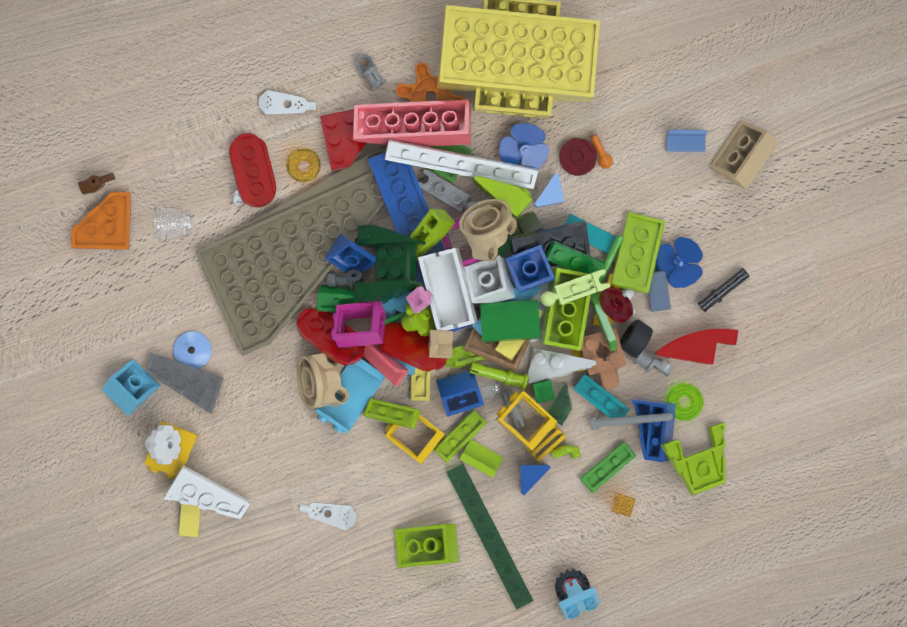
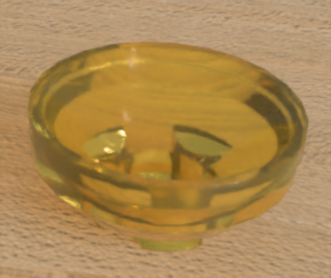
(296, 158)

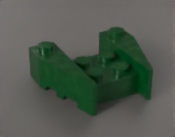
(394, 264)

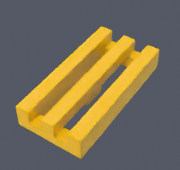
(562, 437)

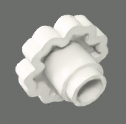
(164, 444)

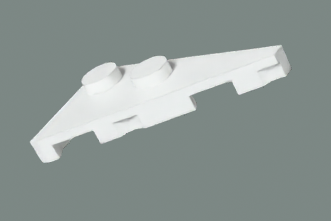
(548, 364)

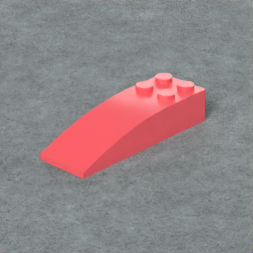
(414, 123)

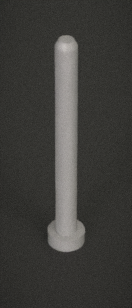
(595, 423)

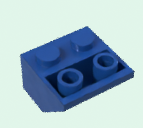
(459, 393)

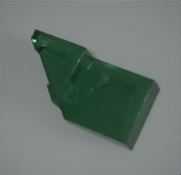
(561, 406)

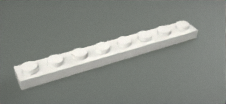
(460, 163)

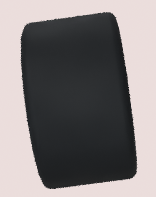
(636, 338)

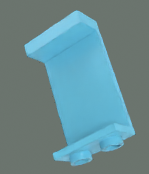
(362, 383)

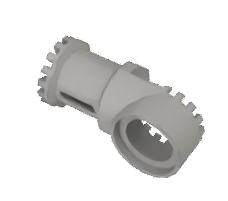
(369, 71)
(648, 362)

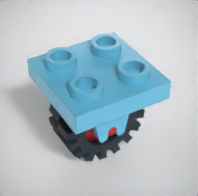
(575, 593)

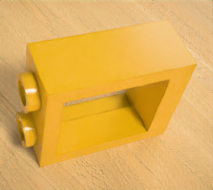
(391, 428)
(542, 430)

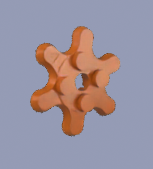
(425, 83)

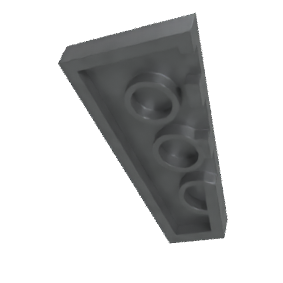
(194, 384)

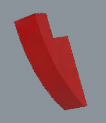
(698, 346)

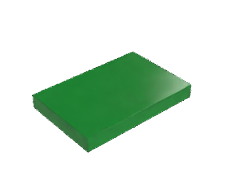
(510, 321)

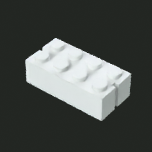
(448, 283)

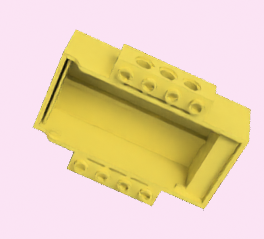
(518, 56)

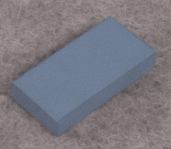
(659, 292)

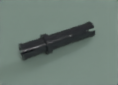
(705, 304)

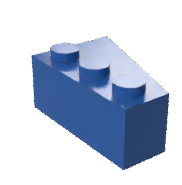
(654, 433)

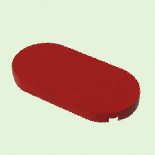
(252, 170)
(316, 329)
(409, 348)

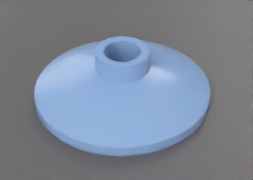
(202, 349)

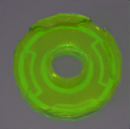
(694, 396)

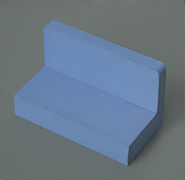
(686, 140)

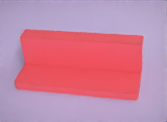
(386, 364)

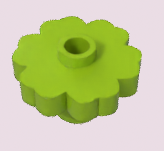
(420, 321)

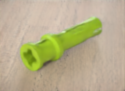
(508, 377)

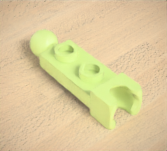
(575, 289)

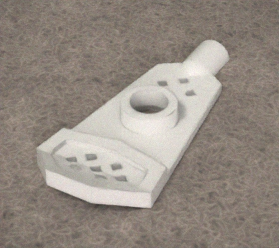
(278, 101)
(336, 517)

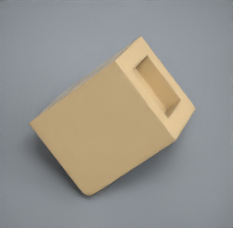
(440, 344)

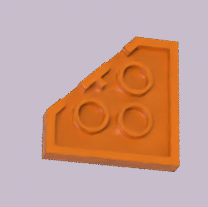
(105, 225)

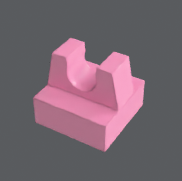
(419, 299)

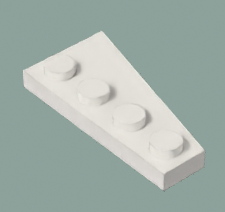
(200, 491)

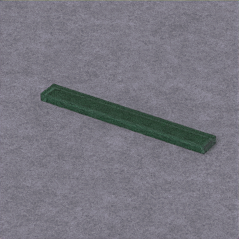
(489, 536)

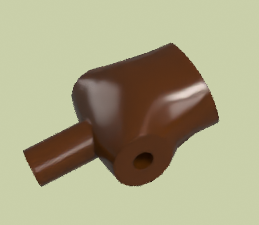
(95, 183)

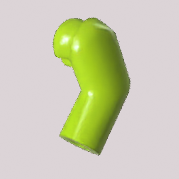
(566, 449)

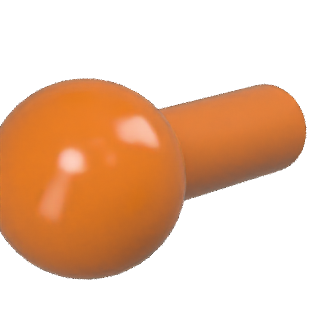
(605, 160)

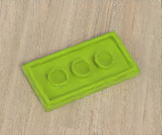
(638, 253)

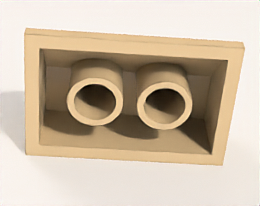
(744, 154)

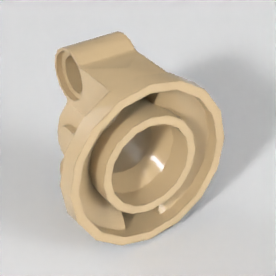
(487, 227)
(319, 382)

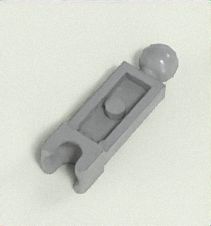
(446, 192)

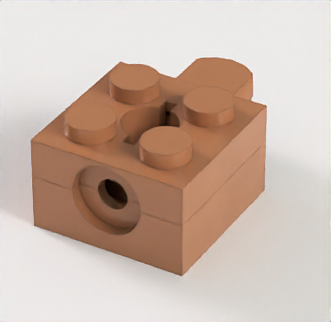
(596, 348)

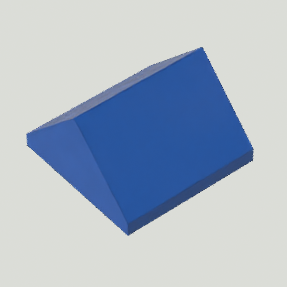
(349, 256)
(529, 269)
(530, 476)

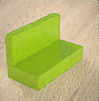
(481, 458)

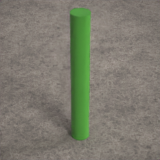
(611, 255)

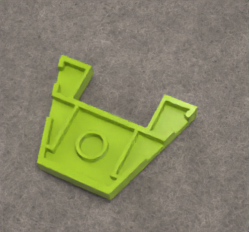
(701, 469)

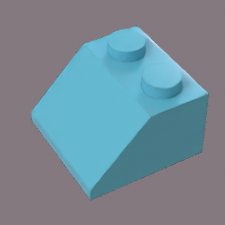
(130, 387)

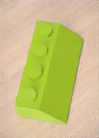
(565, 323)

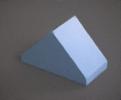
(552, 194)

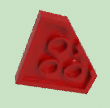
(339, 140)

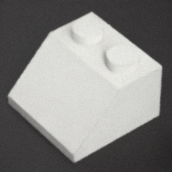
(489, 281)

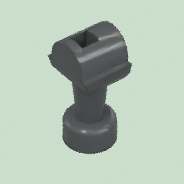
(352, 276)

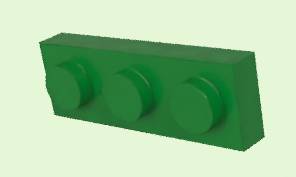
(573, 259)

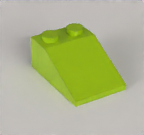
(516, 198)
(427, 545)

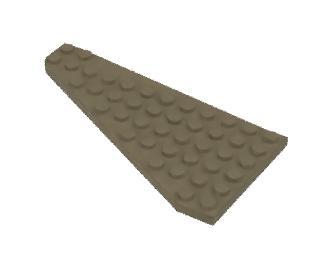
(279, 258)

